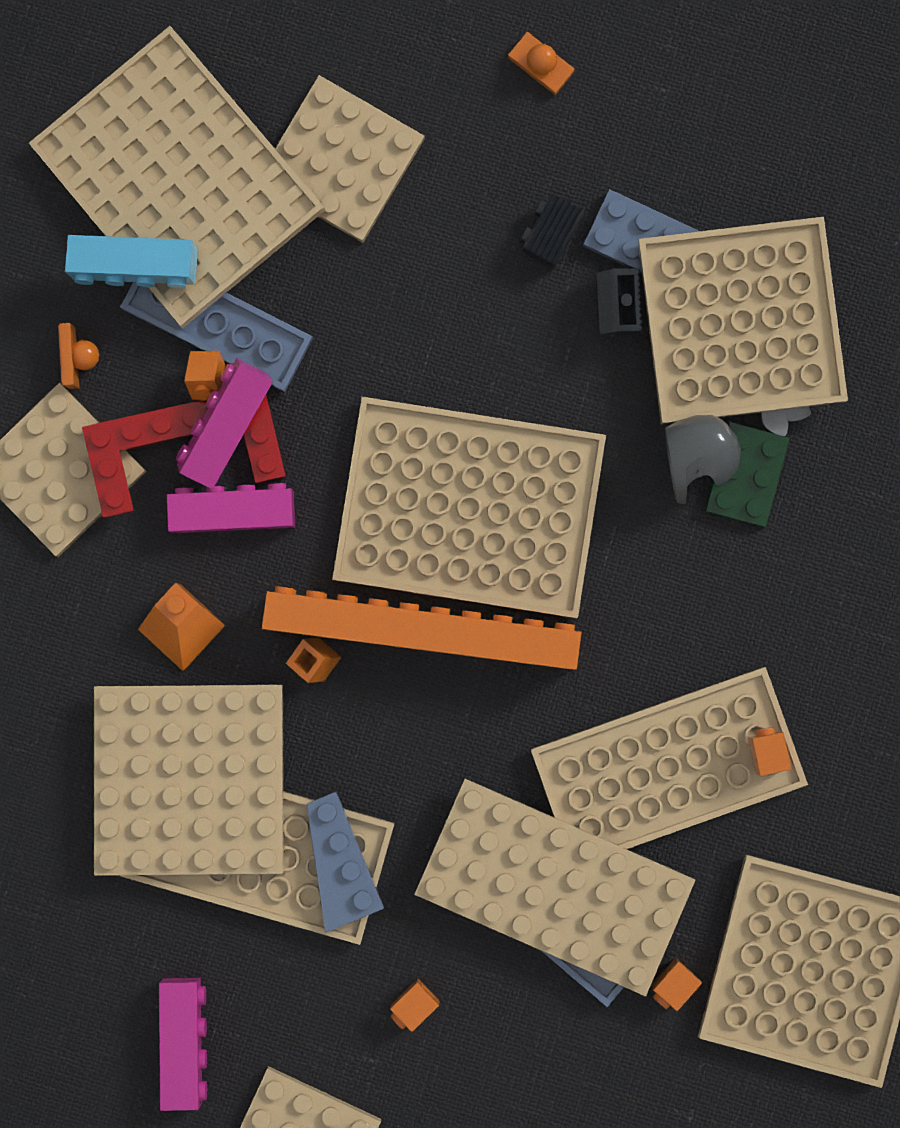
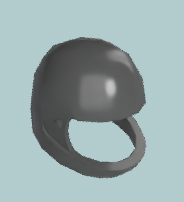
(700, 448)

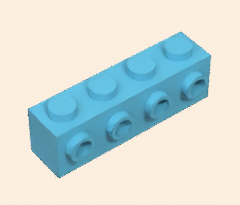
(131, 260)

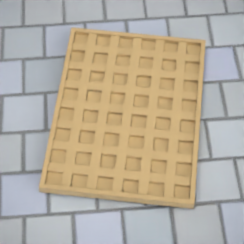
(178, 159)

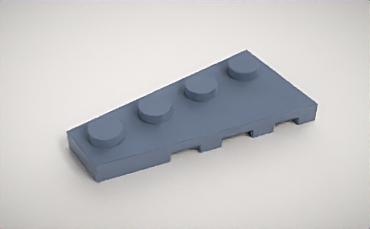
(342, 873)

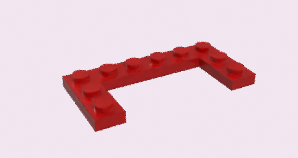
(109, 438)

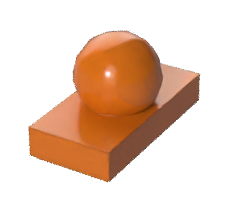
(541, 63)
(74, 355)

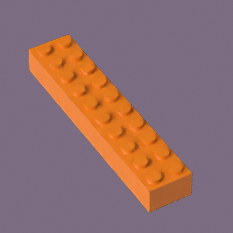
(421, 630)

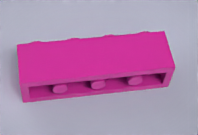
(223, 423)
(231, 510)
(181, 1044)

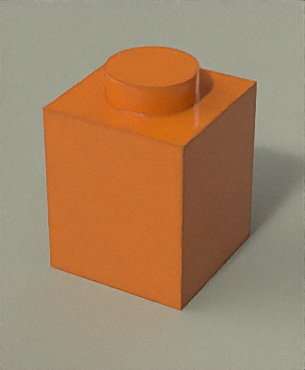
(204, 373)
(313, 660)
(769, 752)
(675, 985)
(413, 1006)

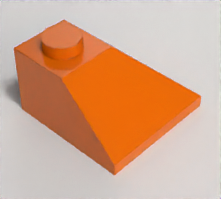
(180, 626)

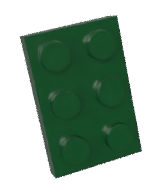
(753, 486)

